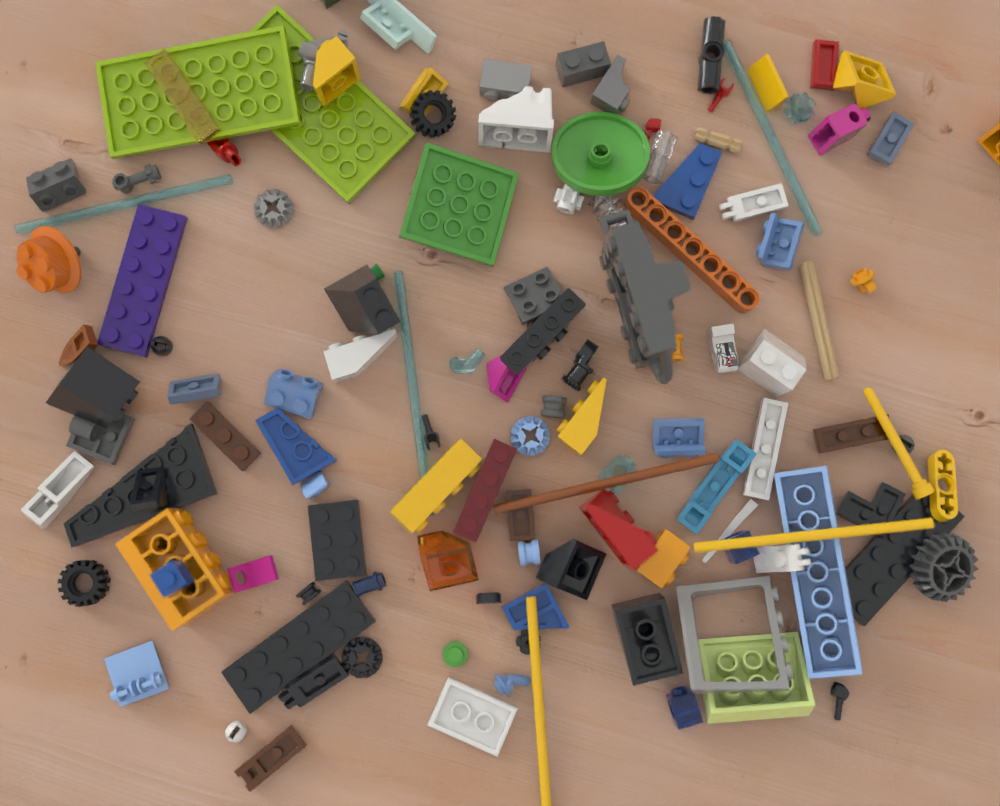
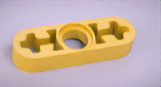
(948, 475)

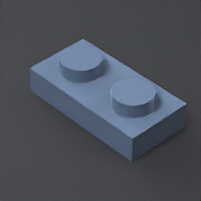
(890, 139)
(194, 389)

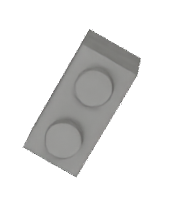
(503, 79)

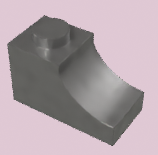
(611, 92)

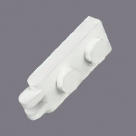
(755, 203)
(780, 558)

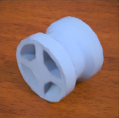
(528, 553)

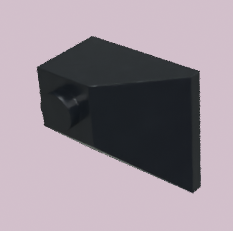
(572, 568)

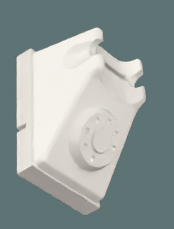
(519, 122)

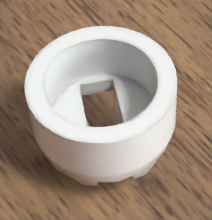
(240, 735)

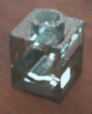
(625, 462)

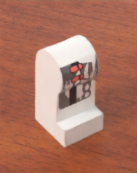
(723, 348)

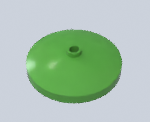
(600, 153)

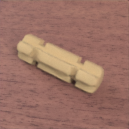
(718, 140)

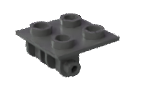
(533, 294)

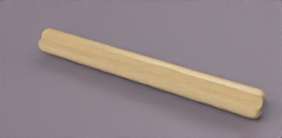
(819, 320)

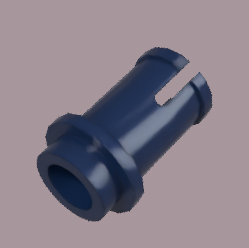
(369, 584)

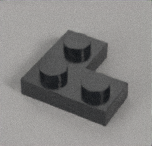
(879, 510)

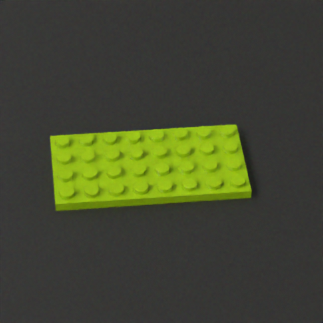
(238, 78)
(348, 137)

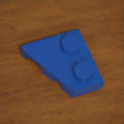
(548, 611)

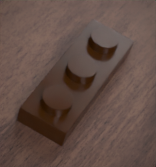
(849, 434)
(225, 436)

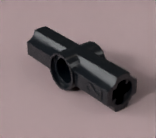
(711, 43)

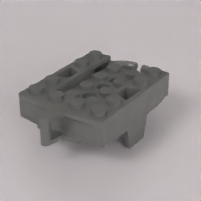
(642, 293)

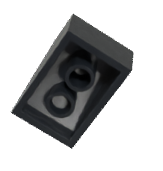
(647, 638)

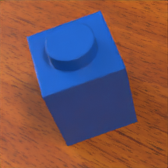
(172, 578)

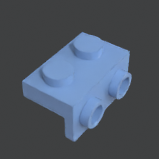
(779, 242)
(293, 393)
(678, 437)

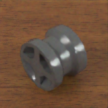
(553, 406)

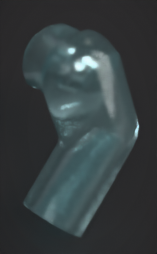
(466, 365)

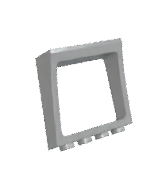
(698, 685)

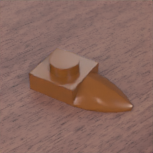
(77, 344)

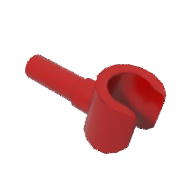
(723, 92)
(652, 125)

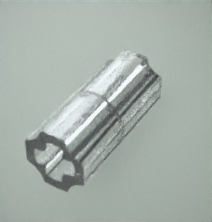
(660, 156)

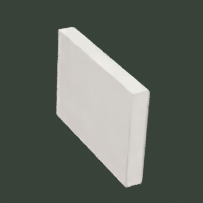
(472, 716)

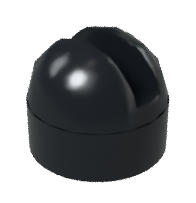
(161, 351)

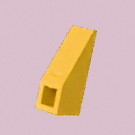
(584, 425)

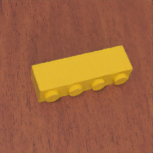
(435, 486)

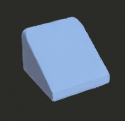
(314, 485)

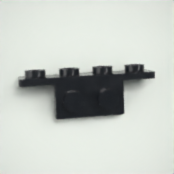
(548, 327)

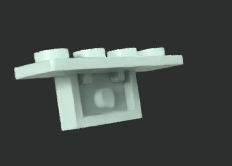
(397, 24)

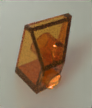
(446, 560)

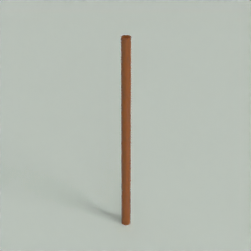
(606, 483)

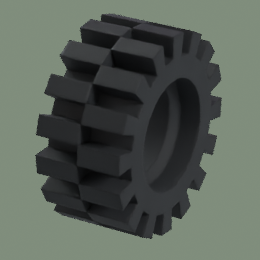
(439, 101)
(69, 583)

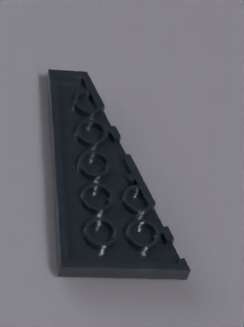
(185, 479)

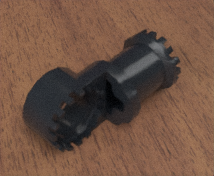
(580, 368)

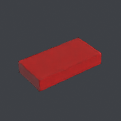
(824, 64)

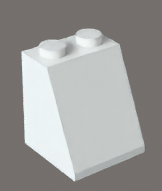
(773, 364)

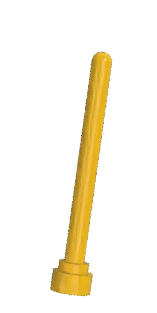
(920, 486)

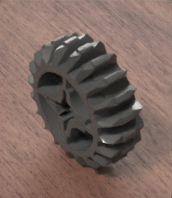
(941, 582)

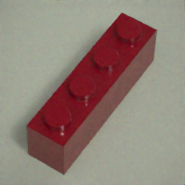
(485, 490)

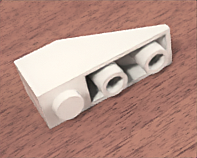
(353, 358)

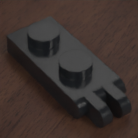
(313, 682)

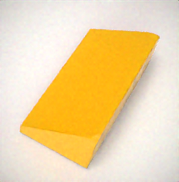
(427, 81)
(768, 83)

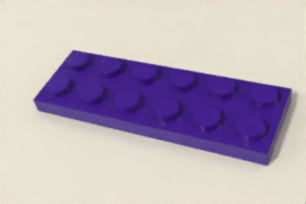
(142, 280)

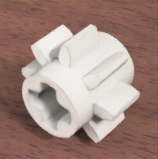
(568, 200)

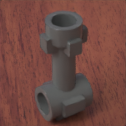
(125, 184)

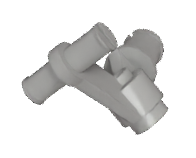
(308, 54)

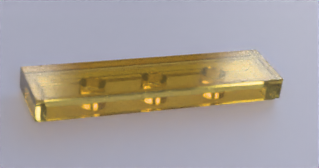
(182, 96)

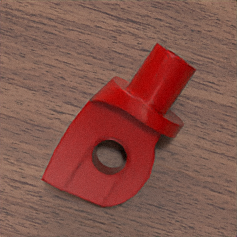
(225, 151)

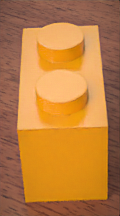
(661, 565)

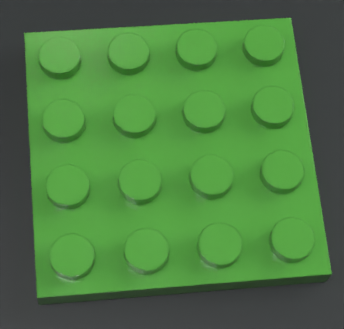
(458, 204)

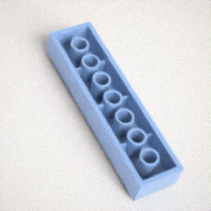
(822, 586)

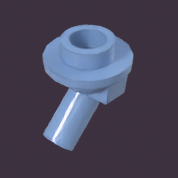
(505, 683)

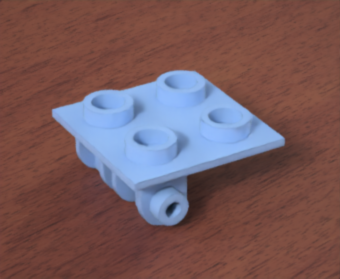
(136, 674)

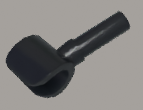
(430, 435)
(841, 692)

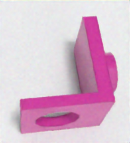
(254, 572)

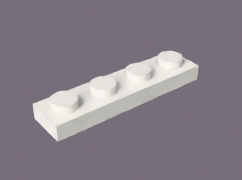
(766, 445)

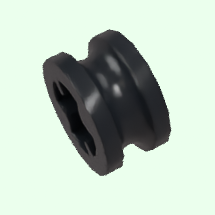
(308, 593)

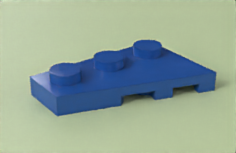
(689, 182)
(293, 448)

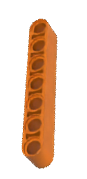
(694, 262)

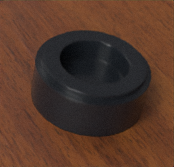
(488, 598)

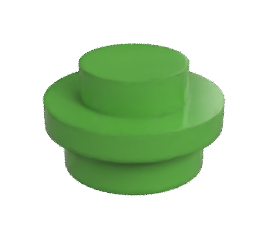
(455, 654)

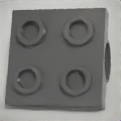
(100, 441)

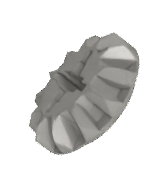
(273, 219)

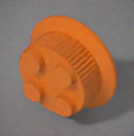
(49, 261)

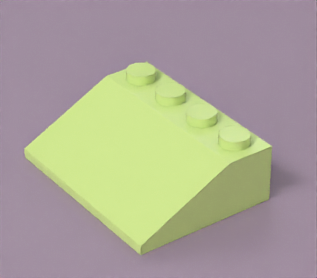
(754, 660)

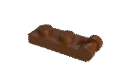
(271, 757)

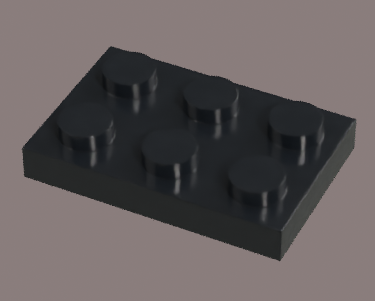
(337, 540)

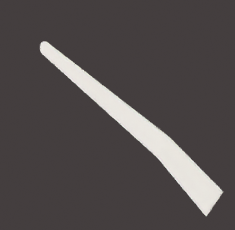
(746, 510)

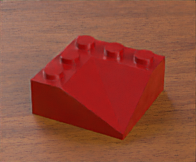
(626, 541)

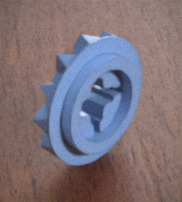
(518, 437)

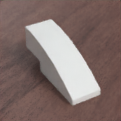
(57, 490)

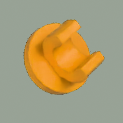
(863, 280)

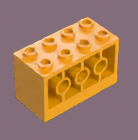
(148, 551)

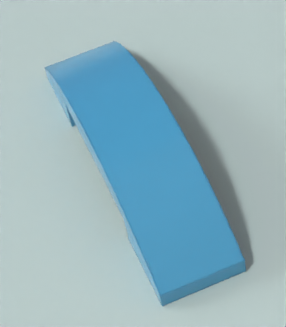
(715, 485)

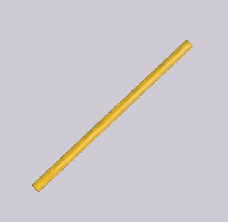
(813, 535)
(538, 701)

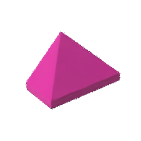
(501, 379)

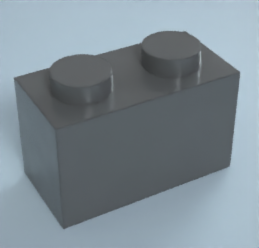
(582, 64)

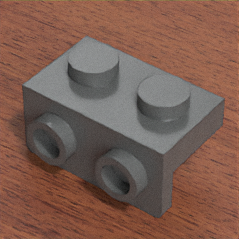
(55, 185)

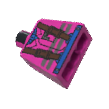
(845, 124)

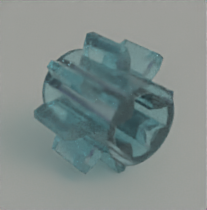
(799, 107)

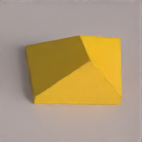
(863, 79)

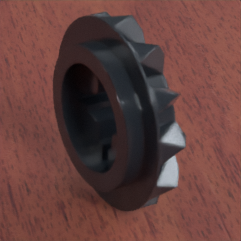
(361, 645)

